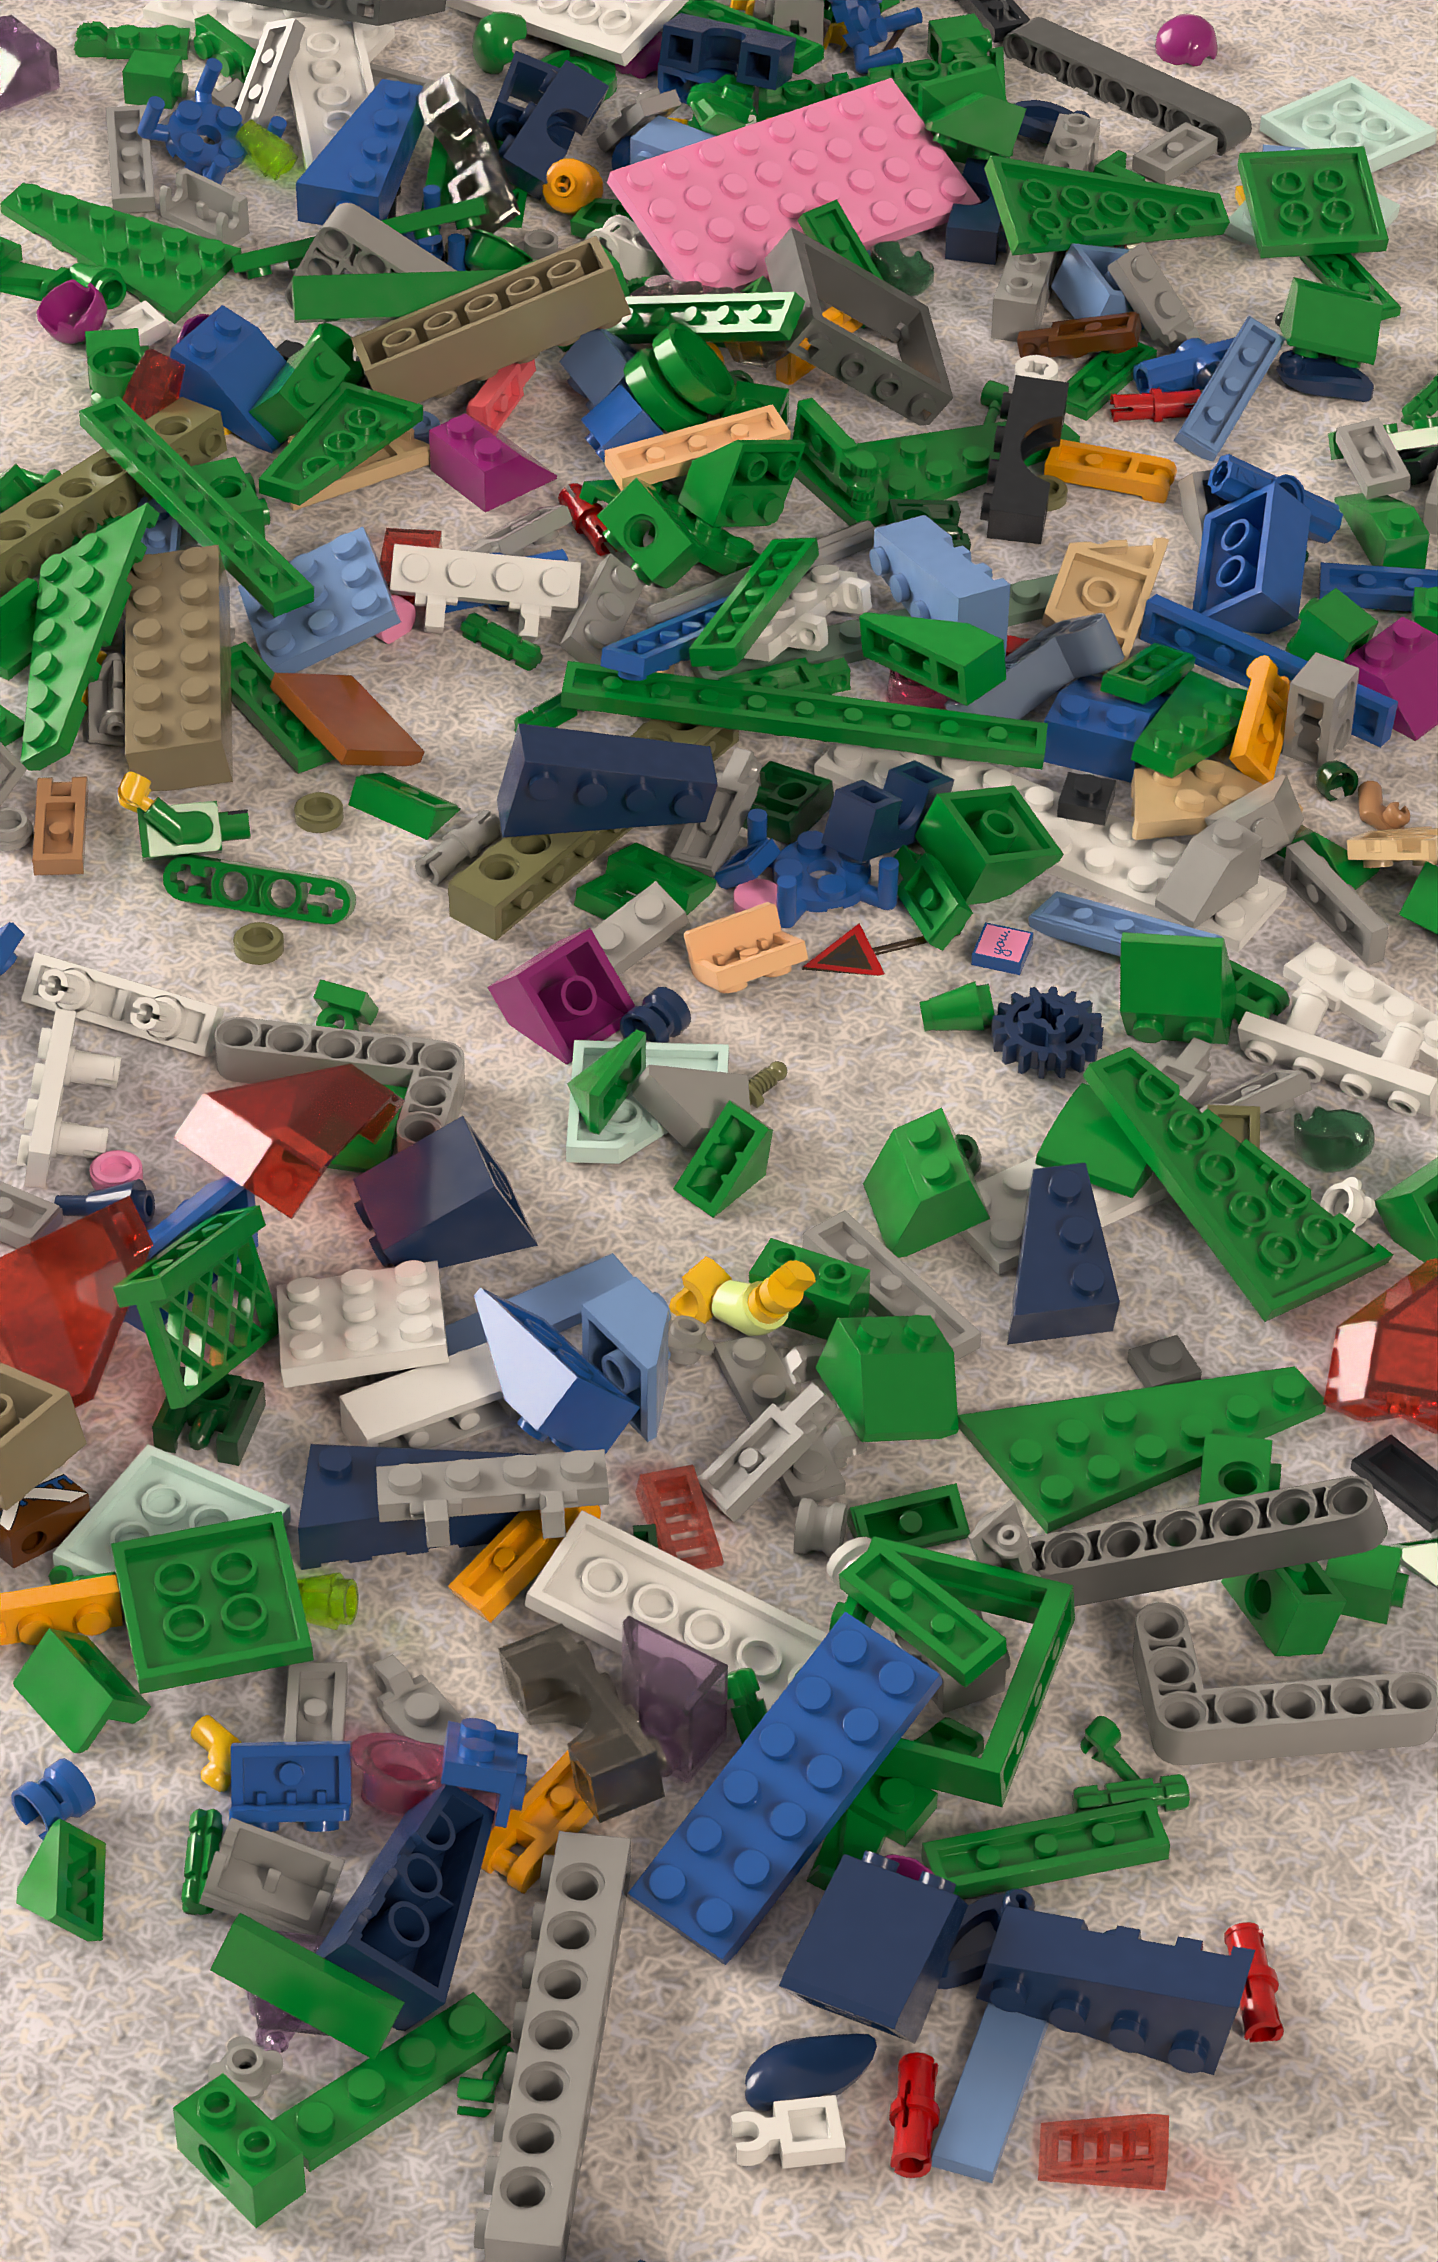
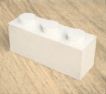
(428, 1404)

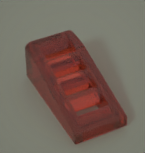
(673, 1484)
(1126, 2171)

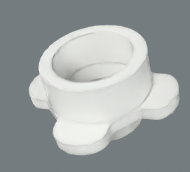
(1349, 1201)

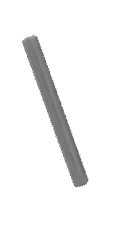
(831, 549)

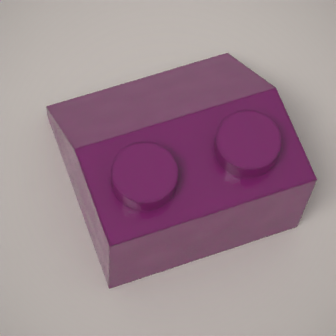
(483, 463)
(1404, 667)
(564, 995)

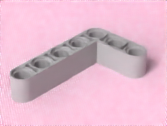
(362, 245)
(431, 1069)
(1272, 1718)

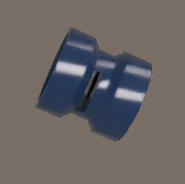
(660, 1016)

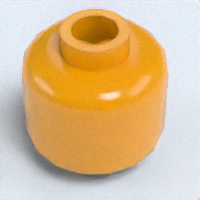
(572, 185)

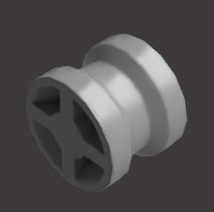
(820, 1527)

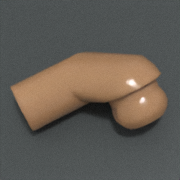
(1375, 813)

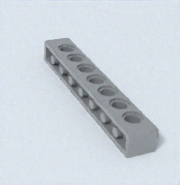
(1028, 277)
(566, 2012)

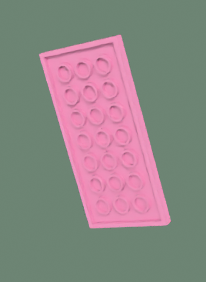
(733, 197)

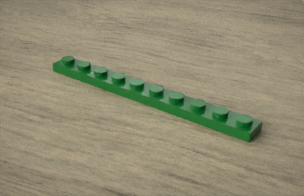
(807, 715)

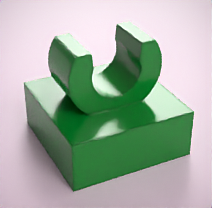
(344, 1004)

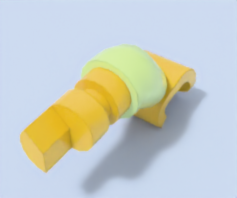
(742, 1305)

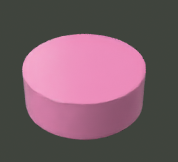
(407, 616)
(754, 894)
(114, 1169)

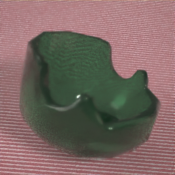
(908, 274)
(1333, 1139)

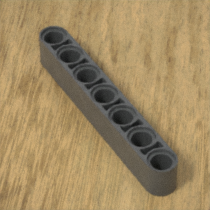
(1125, 82)
(1213, 1540)

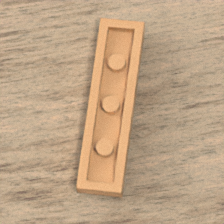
(673, 452)

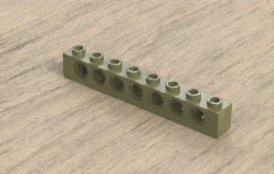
(95, 491)
(529, 869)

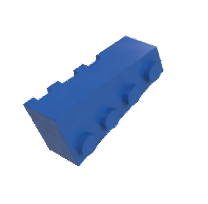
(364, 156)

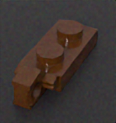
(1082, 336)

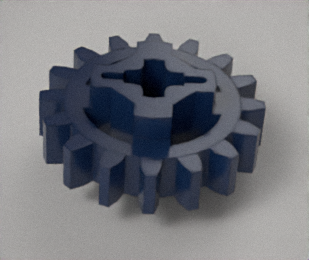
(1047, 1032)

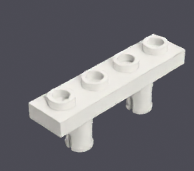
(123, 1004)
(1355, 1071)
(49, 1132)

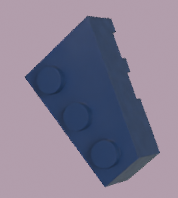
(1062, 1262)

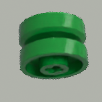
(679, 379)

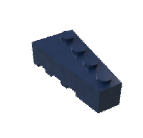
(601, 782)
(342, 1506)
(415, 1904)
(1117, 1987)

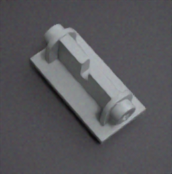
(107, 703)
(1002, 1541)

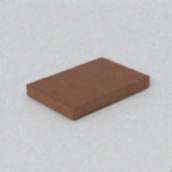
(346, 719)

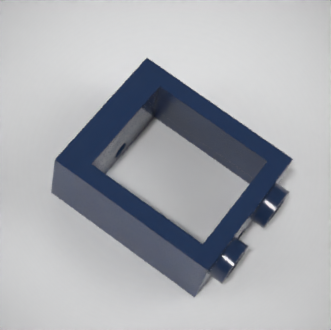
(523, 83)

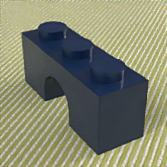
(703, 43)
(568, 101)
(976, 231)
(876, 820)

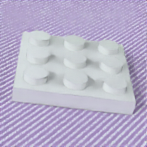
(361, 1323)

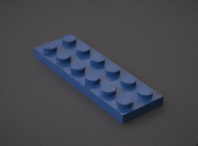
(785, 1788)

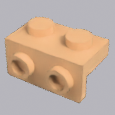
(742, 949)

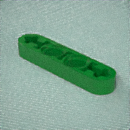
(260, 882)

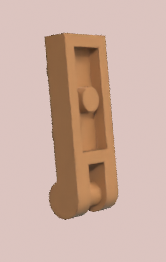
(60, 826)

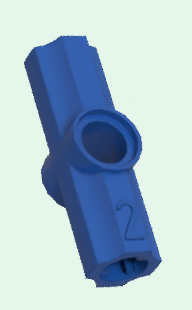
(1186, 368)
(1236, 478)

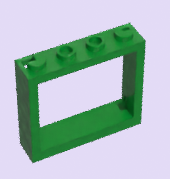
(1006, 1594)

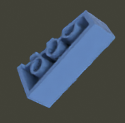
(938, 579)

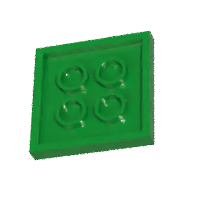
(1312, 202)
(211, 1602)

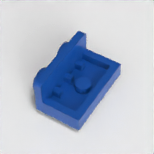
(485, 1760)
(292, 1784)

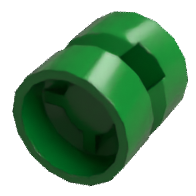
(112, 370)

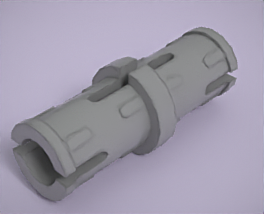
(459, 847)

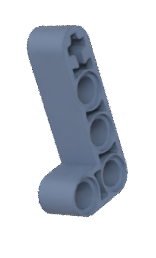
(1047, 664)

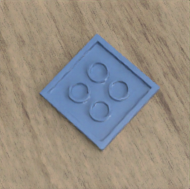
(347, 606)

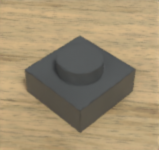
(1163, 1363)

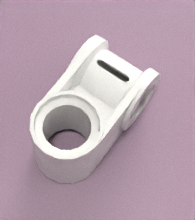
(628, 248)

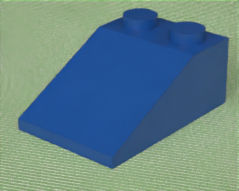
(229, 370)
(1096, 729)
(551, 1380)

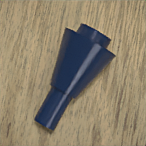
(86, 1204)

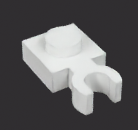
(147, 319)
(800, 2131)

